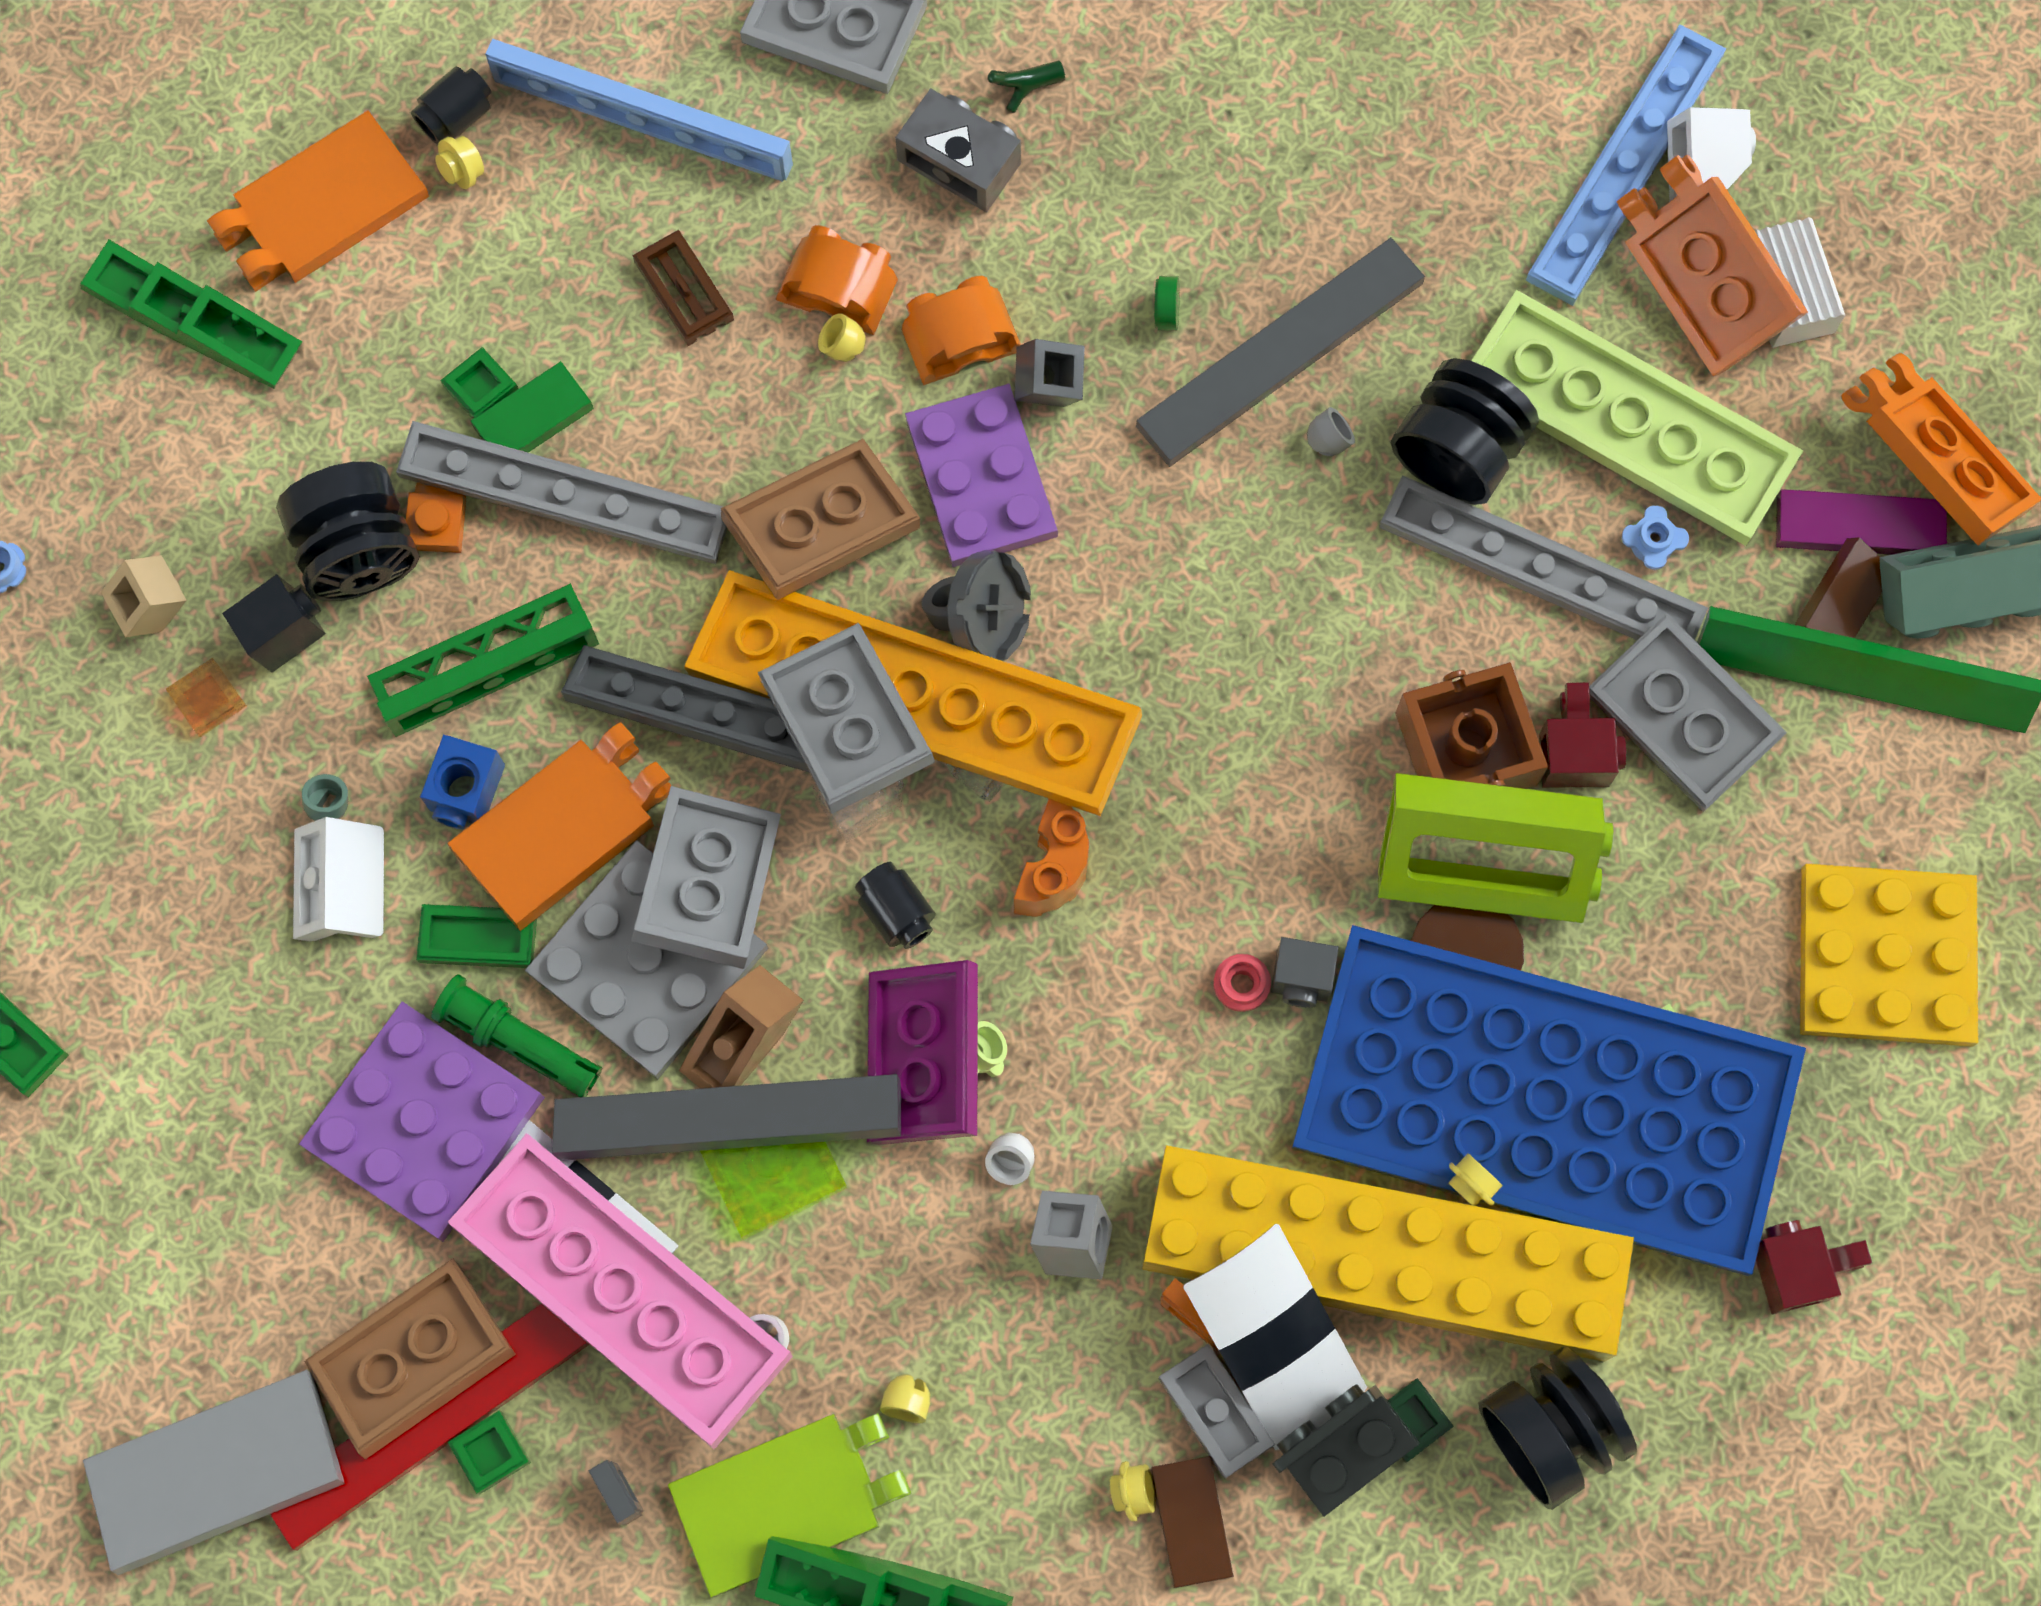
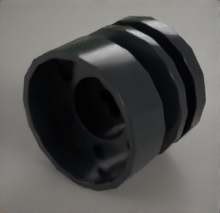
(1465, 430)
(347, 531)
(1565, 1422)

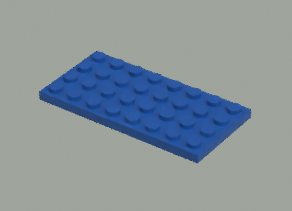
(1558, 1091)

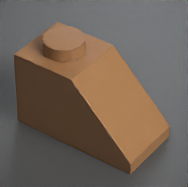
(741, 1030)

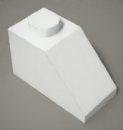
(1715, 139)

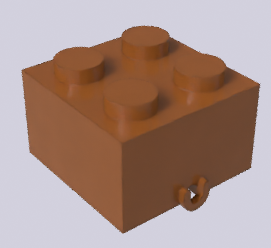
(1473, 730)

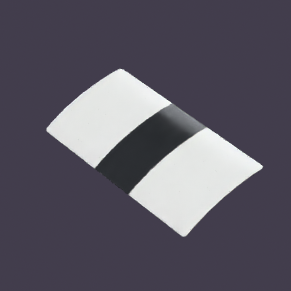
(1274, 1335)

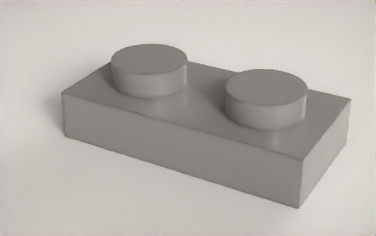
(1216, 1411)

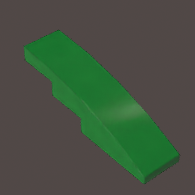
(191, 314)
(827, 1576)

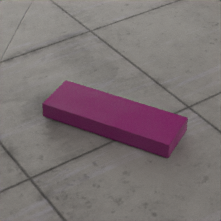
(1883, 522)

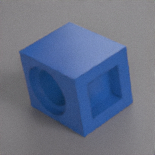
(455, 760)

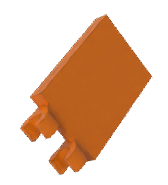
(319, 203)
(1709, 266)
(1943, 449)
(561, 826)

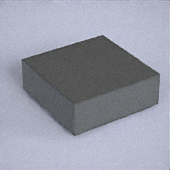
(616, 1492)

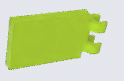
(792, 1488)

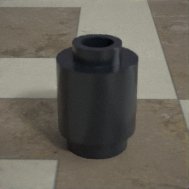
(452, 104)
(895, 906)

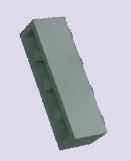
(1963, 583)

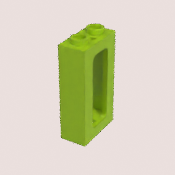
(1500, 817)

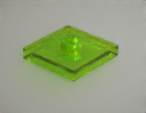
(772, 1181)

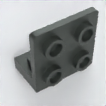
(1347, 1449)

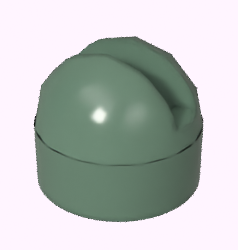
(316, 793)

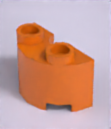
(839, 278)
(958, 329)
(1063, 870)

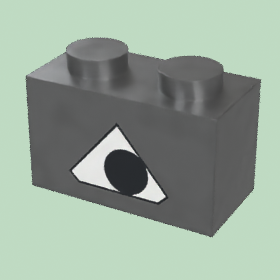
(959, 149)

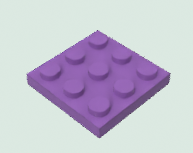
(422, 1120)

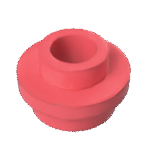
(1246, 965)

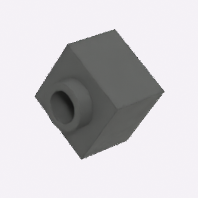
(1060, 365)
(1304, 972)

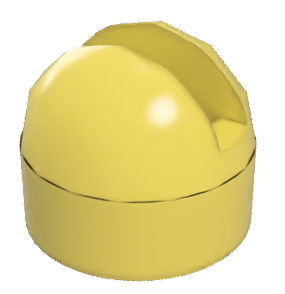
(841, 338)
(906, 1399)

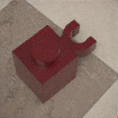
(1578, 747)
(1801, 1269)

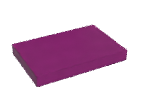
(928, 1035)

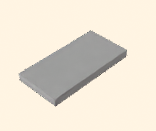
(212, 1472)

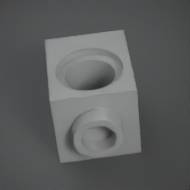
(1071, 1235)

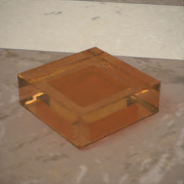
(206, 697)

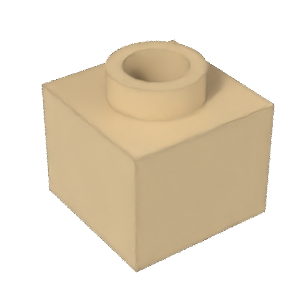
(143, 596)

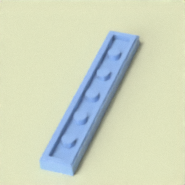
(639, 110)
(1624, 165)

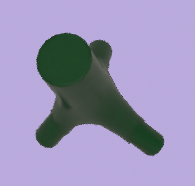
(1027, 80)

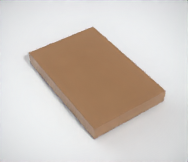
(820, 518)
(409, 1358)

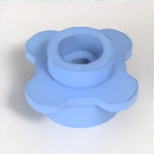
(1650, 552)

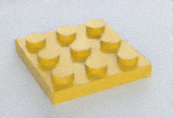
(1889, 955)

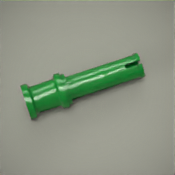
(494, 1025)

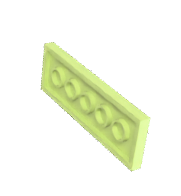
(1639, 419)

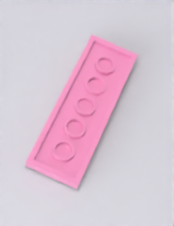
(620, 1290)

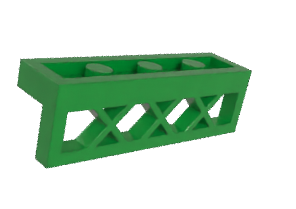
(487, 670)

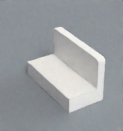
(338, 879)

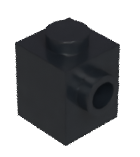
(275, 622)

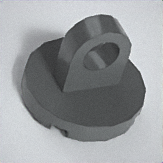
(982, 604)

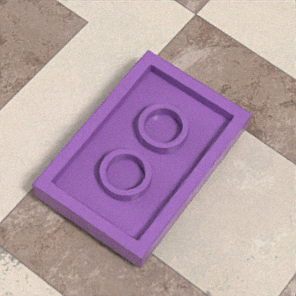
(981, 474)

